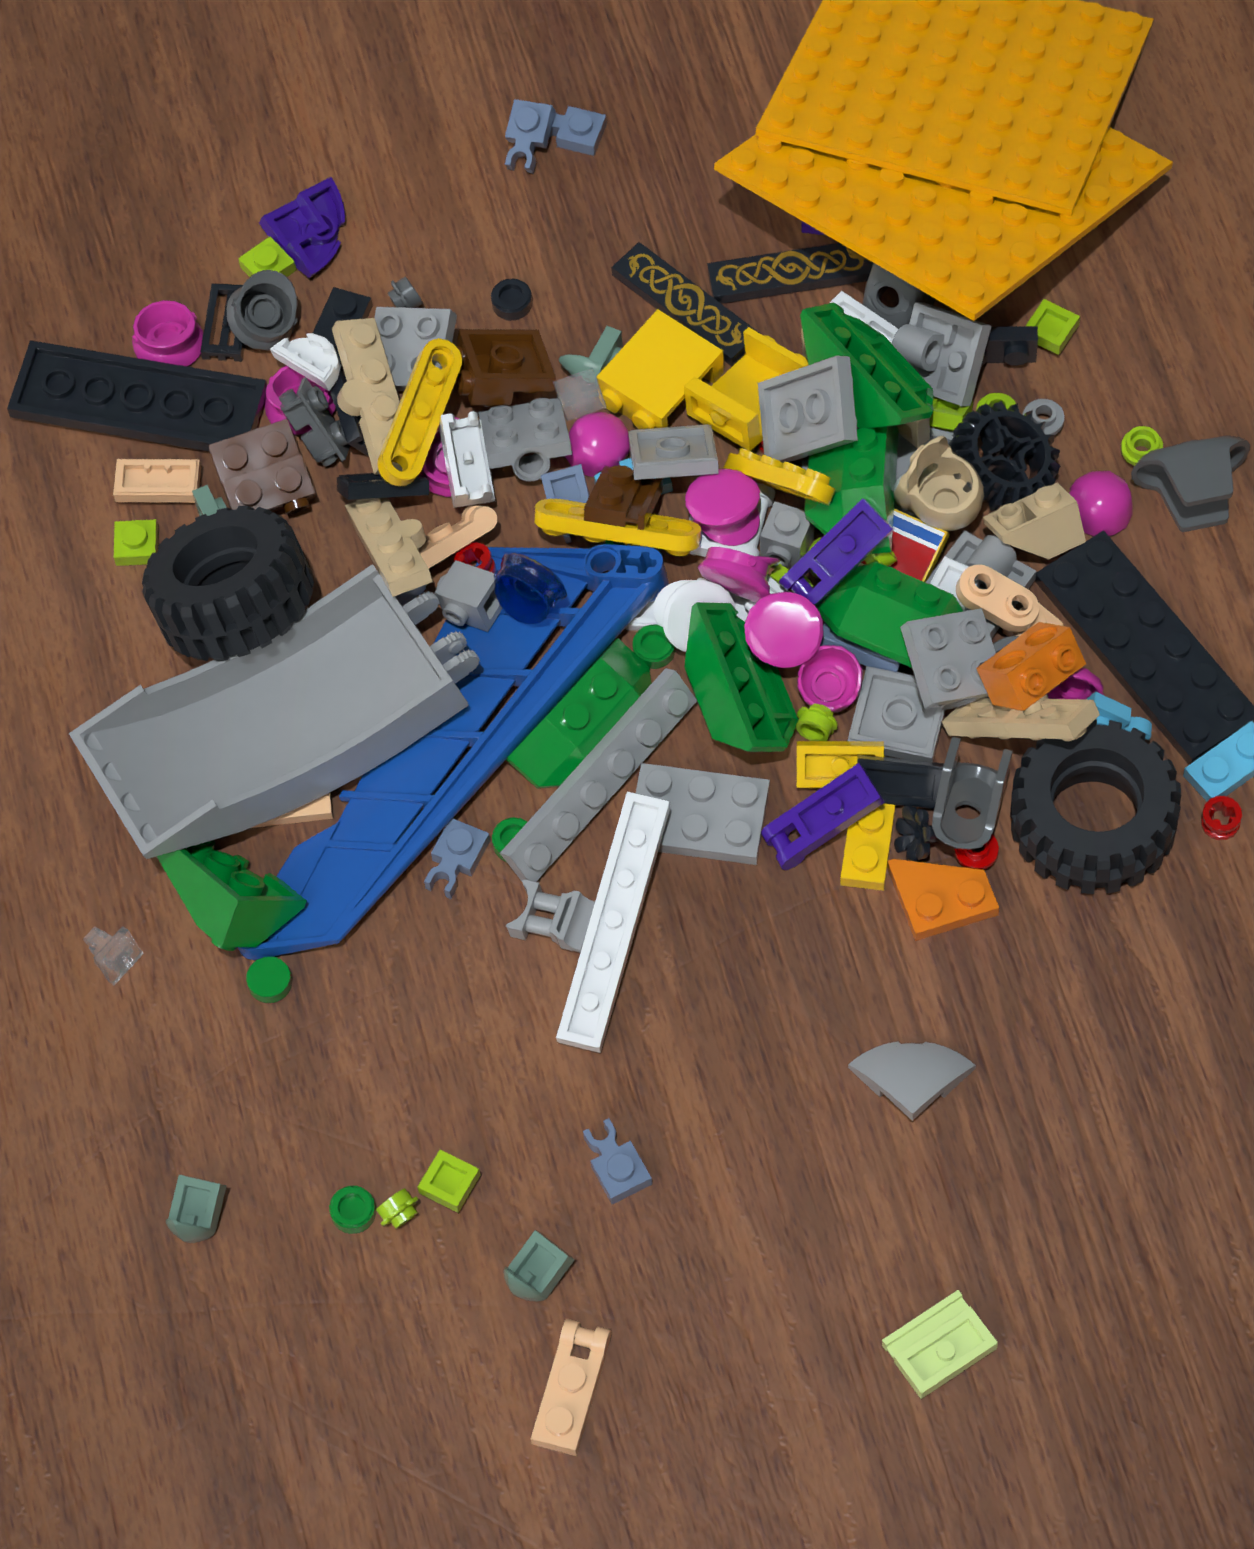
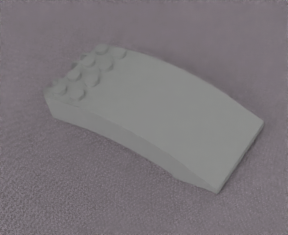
(279, 723)

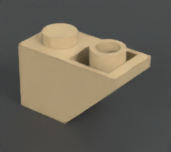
(1040, 523)

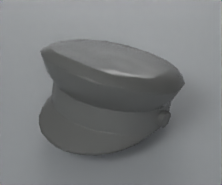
(263, 310)

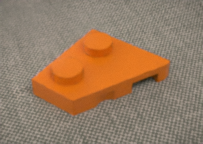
(941, 896)

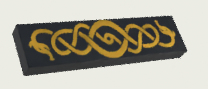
(786, 272)
(682, 300)

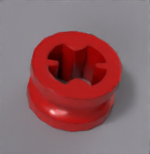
(478, 552)
(1212, 826)

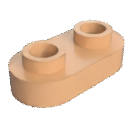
(997, 598)

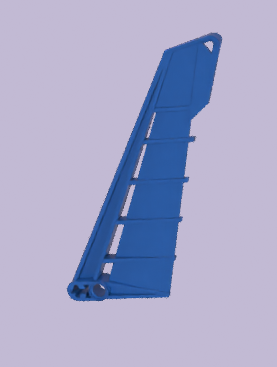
(358, 857)

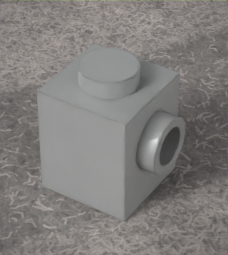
(786, 535)
(468, 596)

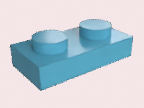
(1224, 766)

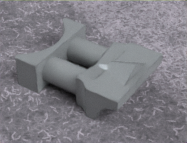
(569, 922)

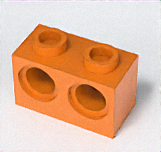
(1031, 666)

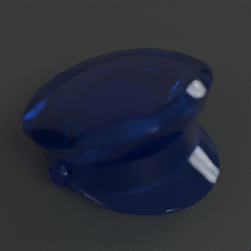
(527, 588)

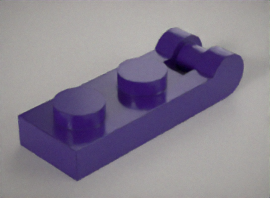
(838, 552)
(822, 816)

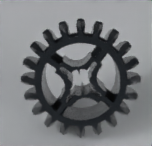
(1010, 437)

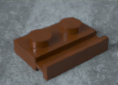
(621, 498)

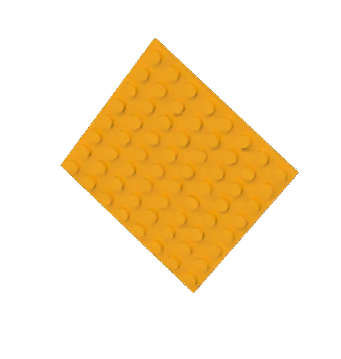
(962, 90)
(933, 234)

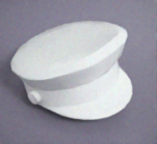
(675, 602)

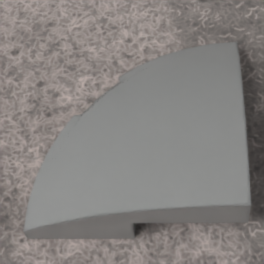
(911, 1073)

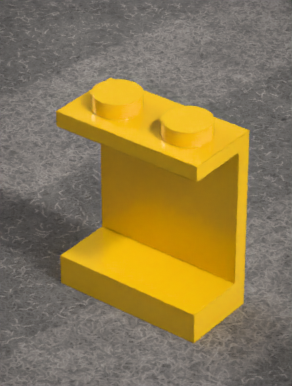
(653, 367)
(733, 400)

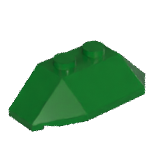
(884, 382)
(858, 472)
(877, 602)
(735, 689)
(582, 717)

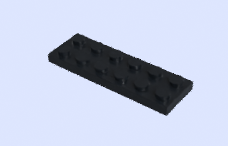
(134, 397)
(1146, 646)

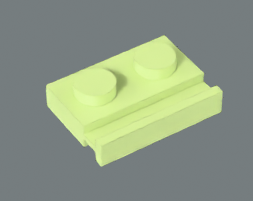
(939, 1344)

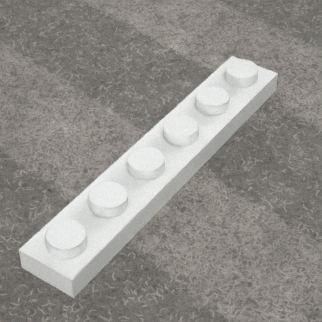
(613, 922)

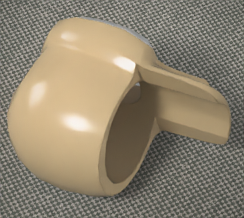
(934, 492)

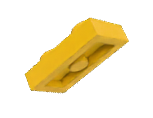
(826, 760)
(868, 849)

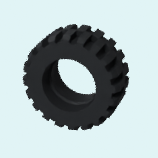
(228, 583)
(1086, 856)

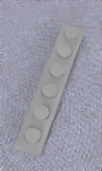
(598, 776)

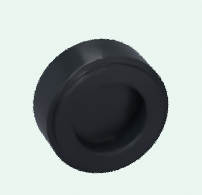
(511, 299)

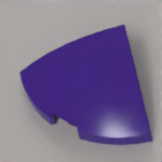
(308, 226)

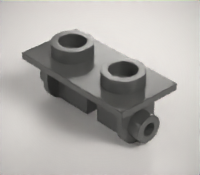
(310, 408)

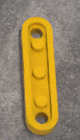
(419, 412)
(782, 476)
(661, 532)

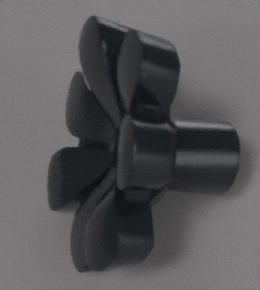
(915, 834)

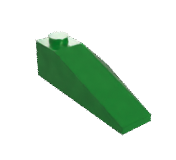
(227, 898)

